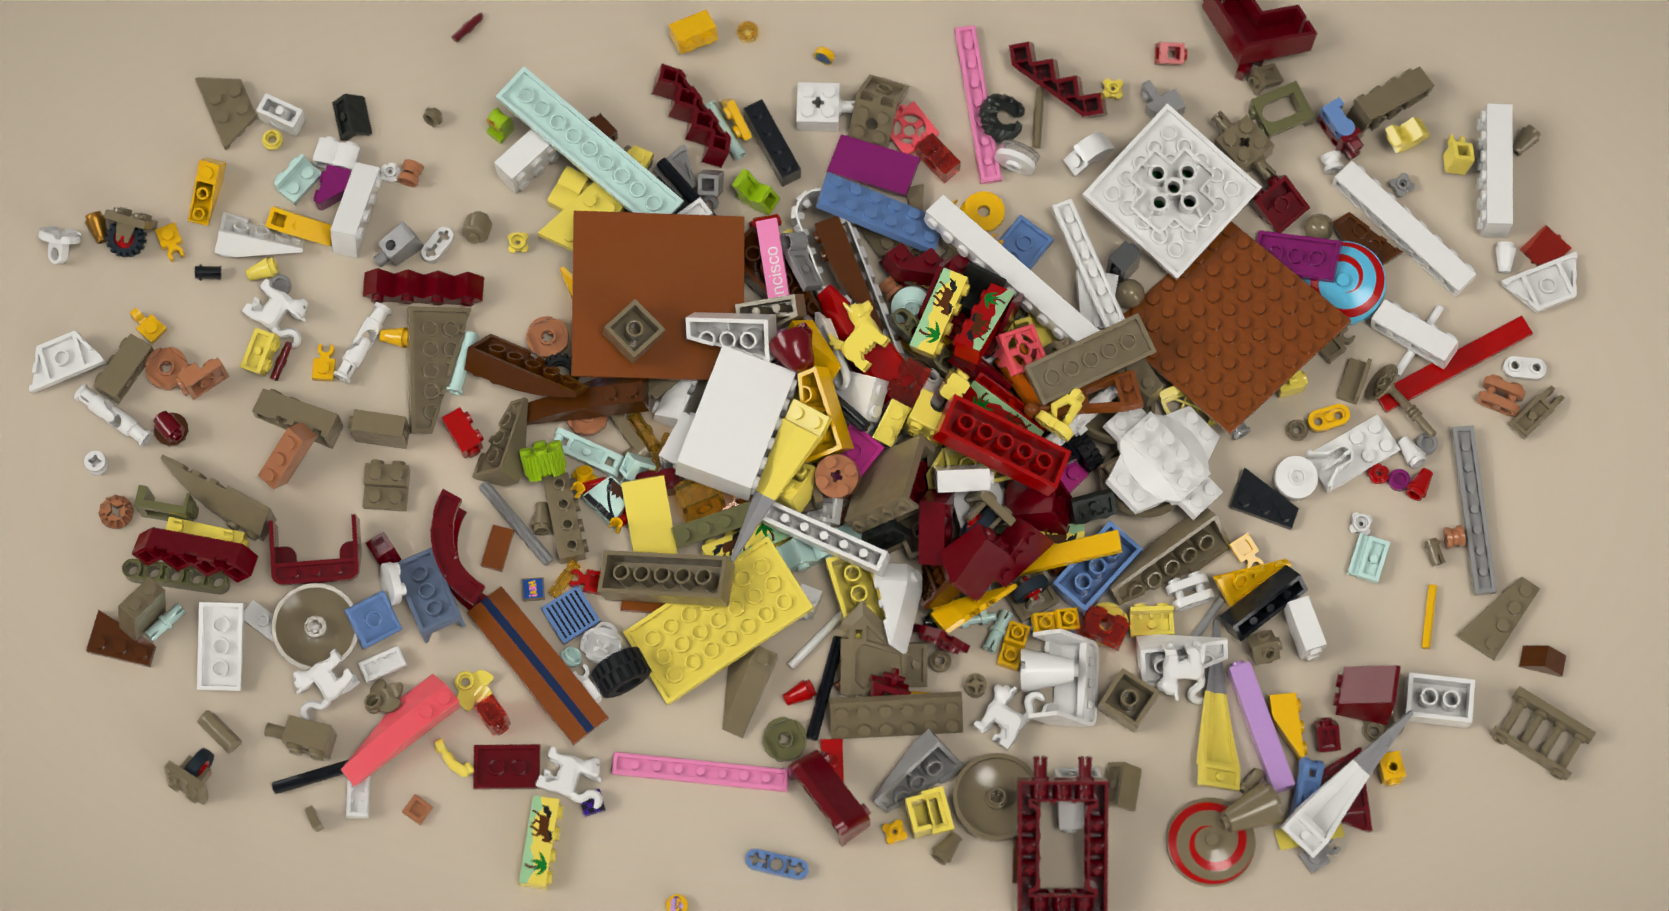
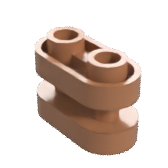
(1496, 385)

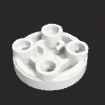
(391, 582)

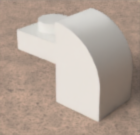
(1089, 150)

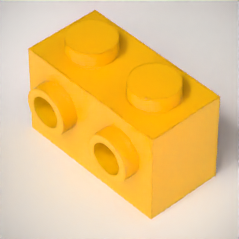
(693, 32)

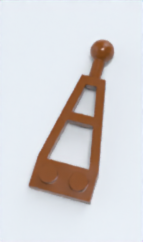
(1126, 388)

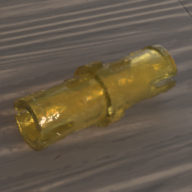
(644, 432)

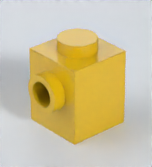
(1391, 768)

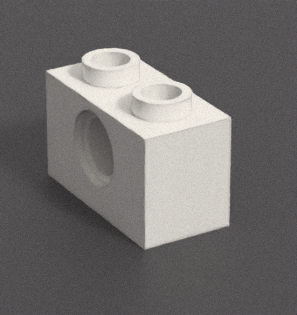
(281, 114)

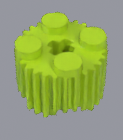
(543, 460)

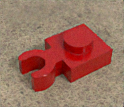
(588, 581)

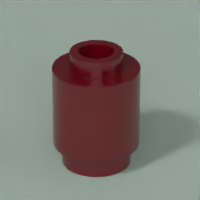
(169, 426)

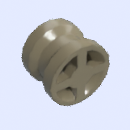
(979, 684)

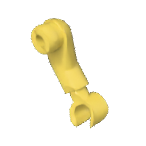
(452, 763)

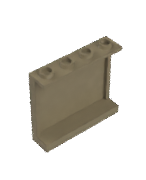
(888, 485)

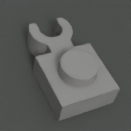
(1320, 859)

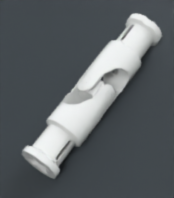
(356, 353)
(105, 409)

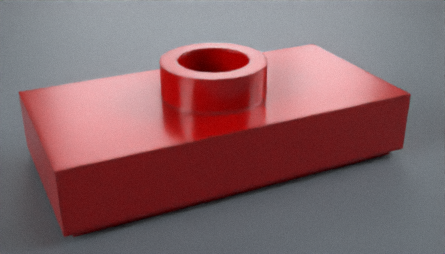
(834, 750)

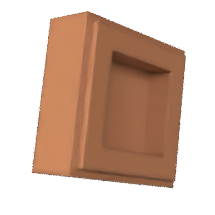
(417, 809)

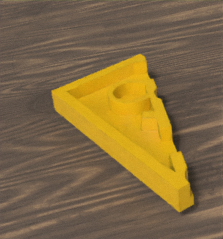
(1241, 582)

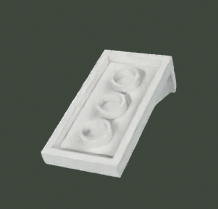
(1352, 453)
(220, 646)

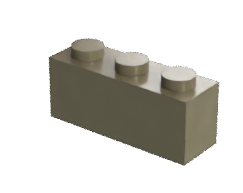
(123, 368)

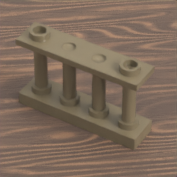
(1543, 711)

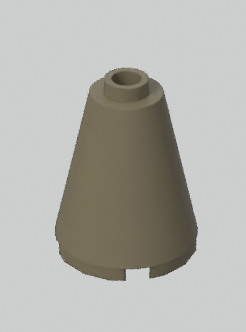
(1253, 810)

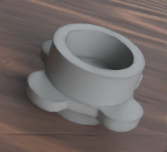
(1402, 190)

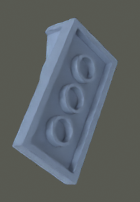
(428, 594)

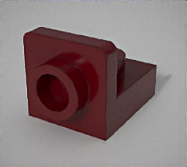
(1246, 69)
(383, 549)
(1327, 735)

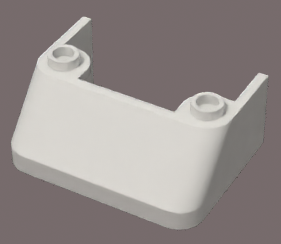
(1074, 701)

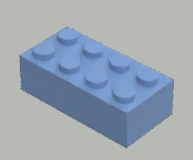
(1088, 581)

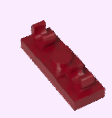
(974, 369)

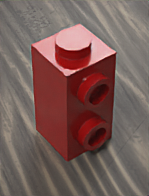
(466, 438)

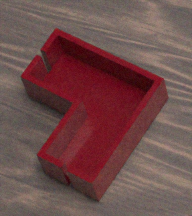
(1260, 34)

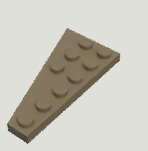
(432, 351)

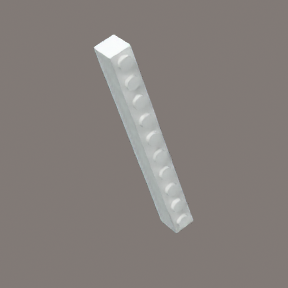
(989, 254)

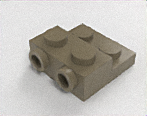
(386, 485)

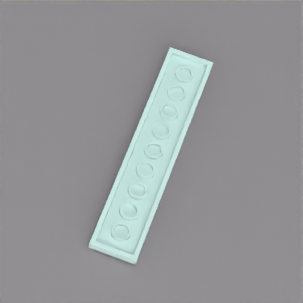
(586, 146)

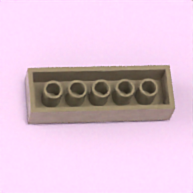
(666, 578)

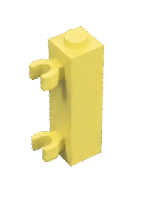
(205, 530)

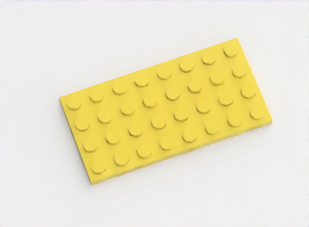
(697, 641)

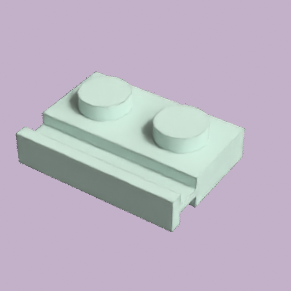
(1368, 558)

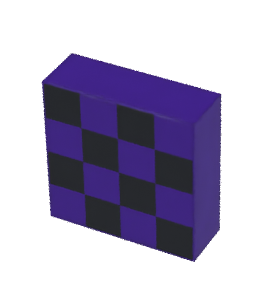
(588, 807)

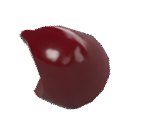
(794, 348)

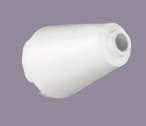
(1045, 670)

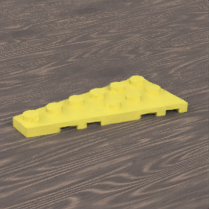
(593, 198)

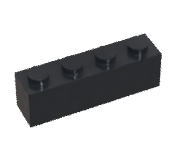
(772, 142)
(1263, 603)

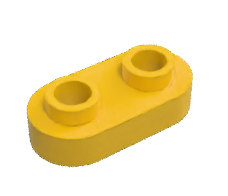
(1327, 417)

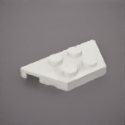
(1545, 284)
(62, 360)

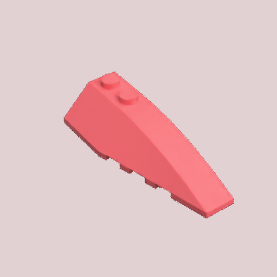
(419, 713)

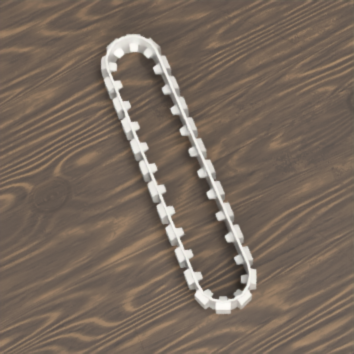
(806, 200)

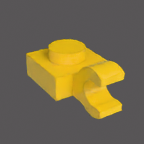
(149, 327)

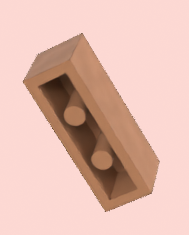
(287, 455)

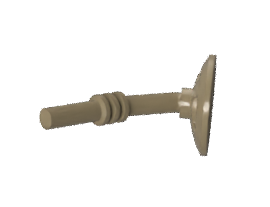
(1387, 385)

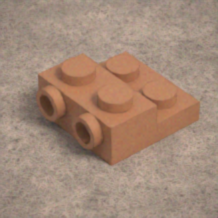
(198, 381)

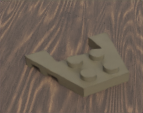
(883, 244)

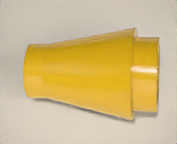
(395, 336)

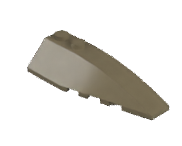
(227, 503)
(1177, 552)

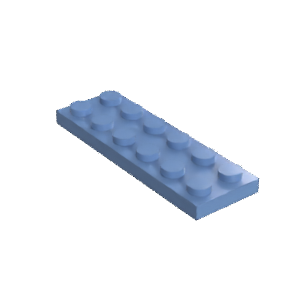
(876, 212)

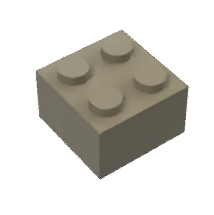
(633, 331)
(1128, 700)

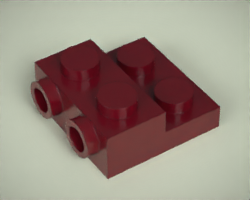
(1279, 203)

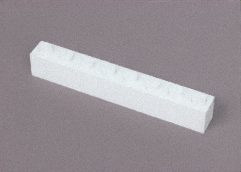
(1403, 228)

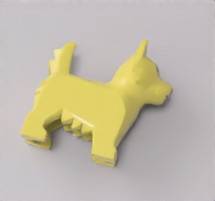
(863, 336)

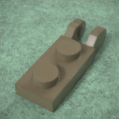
(1535, 413)

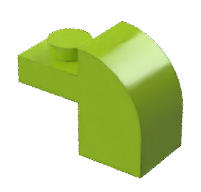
(755, 194)

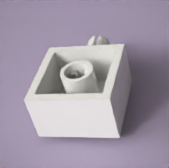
(831, 106)

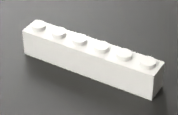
(827, 538)

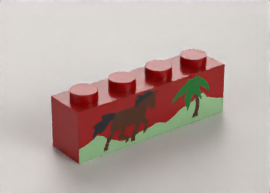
(983, 324)
(998, 400)

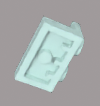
(297, 179)

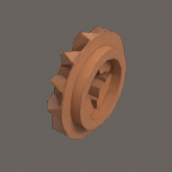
(113, 521)

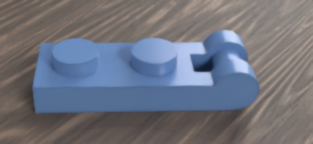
(1306, 784)

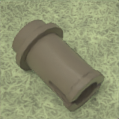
(1434, 551)
(1251, 781)

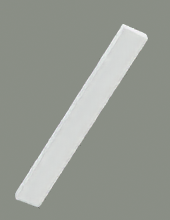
(1088, 263)

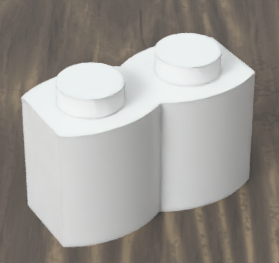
(336, 153)

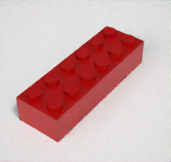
(1001, 445)

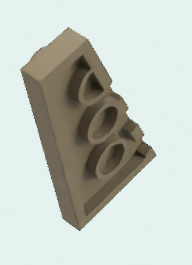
(1497, 622)

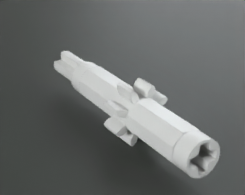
(1080, 420)

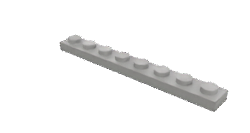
(1474, 510)

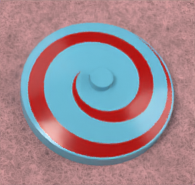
(1357, 283)

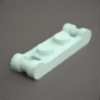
(589, 452)

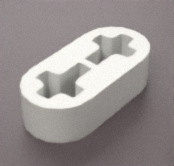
(434, 242)

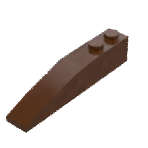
(842, 262)
(755, 276)
(516, 369)
(601, 399)

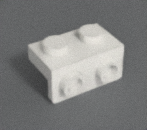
(830, 513)

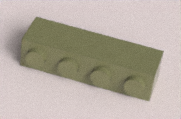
(710, 525)

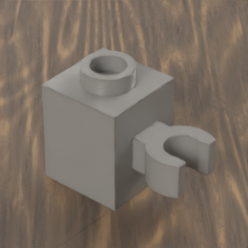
(711, 185)

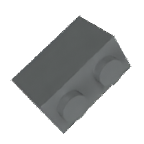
(1124, 261)

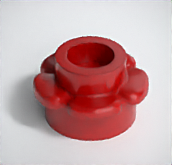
(1378, 479)

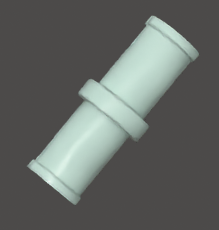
(165, 622)
(997, 631)

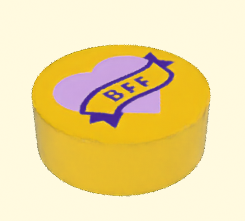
(677, 903)

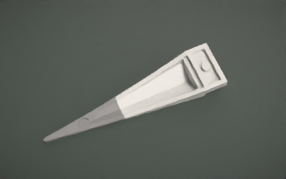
(1322, 812)

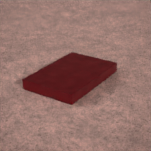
(506, 766)

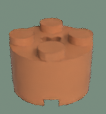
(849, 470)

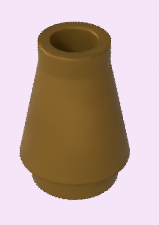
(97, 225)

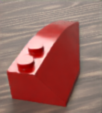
(884, 360)

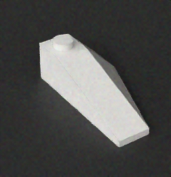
(1151, 656)

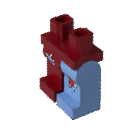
(1340, 129)

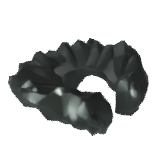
(989, 119)

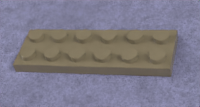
(1089, 359)
(896, 715)

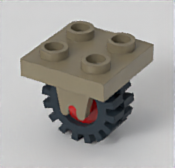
(127, 234)

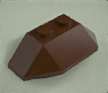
(936, 587)

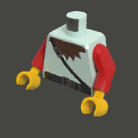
(605, 498)

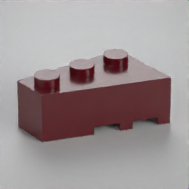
(935, 525)
(1025, 547)

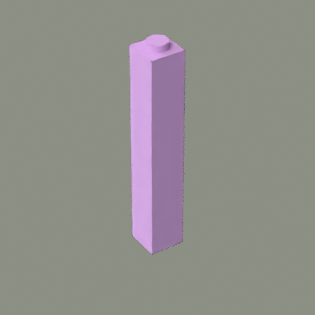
(1260, 726)

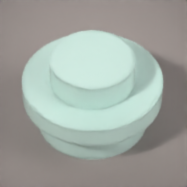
(571, 656)

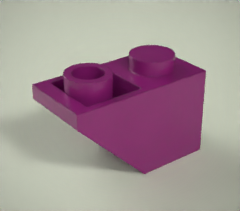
(332, 186)

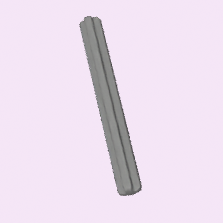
(516, 523)

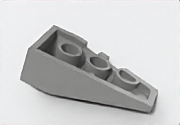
(921, 767)

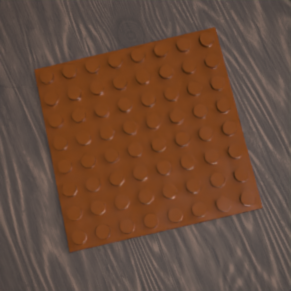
(671, 269)
(1235, 327)

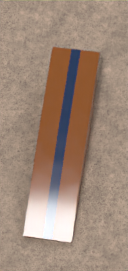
(537, 665)

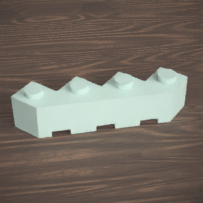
(802, 556)

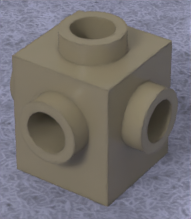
(1264, 647)

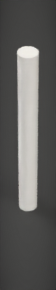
(1409, 354)
(815, 641)

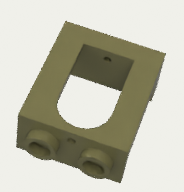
(1303, 116)
(149, 508)

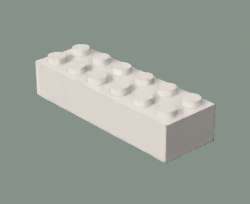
(1495, 170)

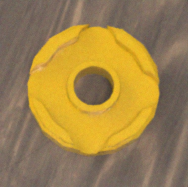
(986, 200)

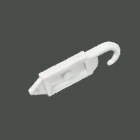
(826, 327)

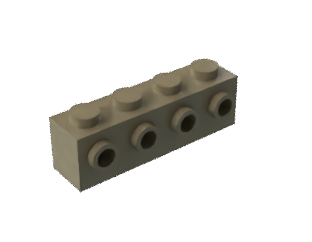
(564, 518)

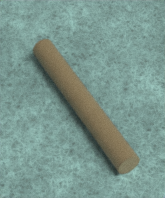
(1038, 115)

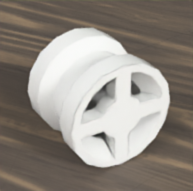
(1332, 162)
(100, 466)

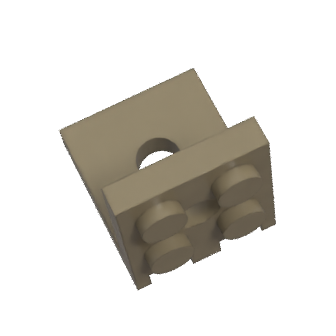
(878, 100)

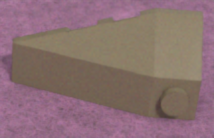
(502, 460)
(745, 687)

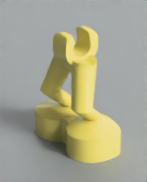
(1058, 427)

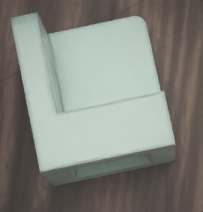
(635, 464)

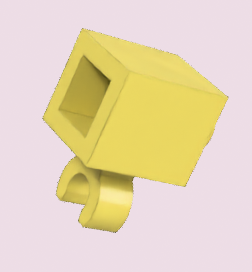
(1458, 156)
(1294, 385)

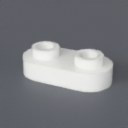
(1525, 368)

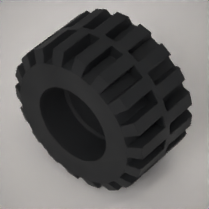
(621, 672)

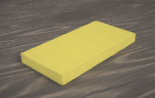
(649, 515)

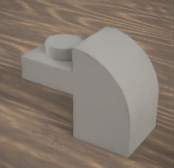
(1157, 102)

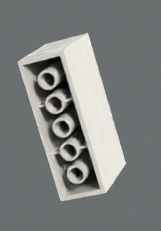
(736, 423)

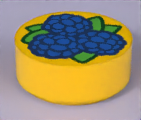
(824, 55)

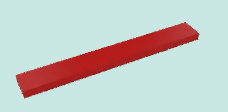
(1463, 359)

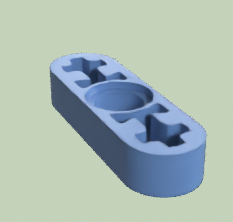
(759, 865)

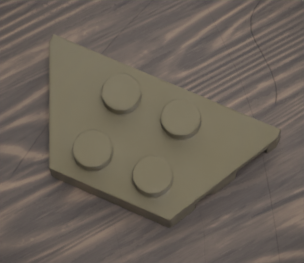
(228, 106)

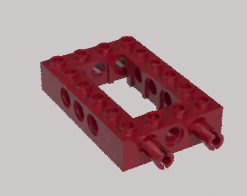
(1095, 798)

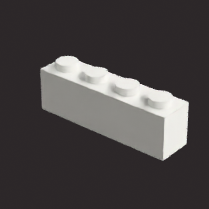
(1414, 333)

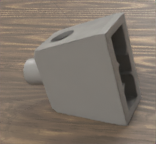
(398, 245)

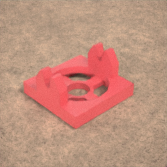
(911, 109)
(1033, 344)

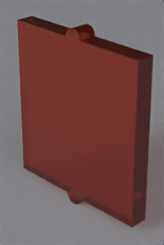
(1545, 247)

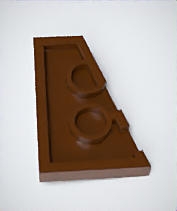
(1354, 230)
(113, 643)

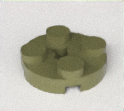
(788, 727)

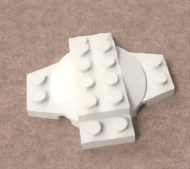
(1163, 460)

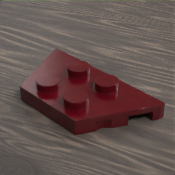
(939, 637)
(1359, 812)

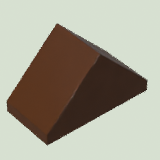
(1542, 659)

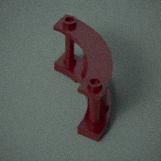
(444, 541)

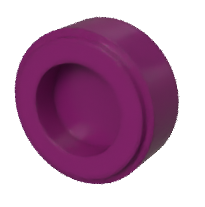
(1399, 480)

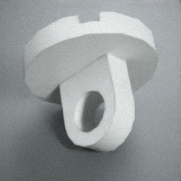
(59, 241)
(601, 642)

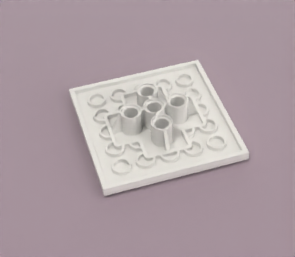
(1176, 232)

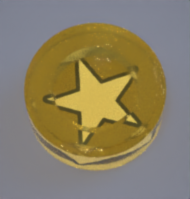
(747, 32)

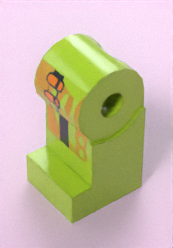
(500, 125)

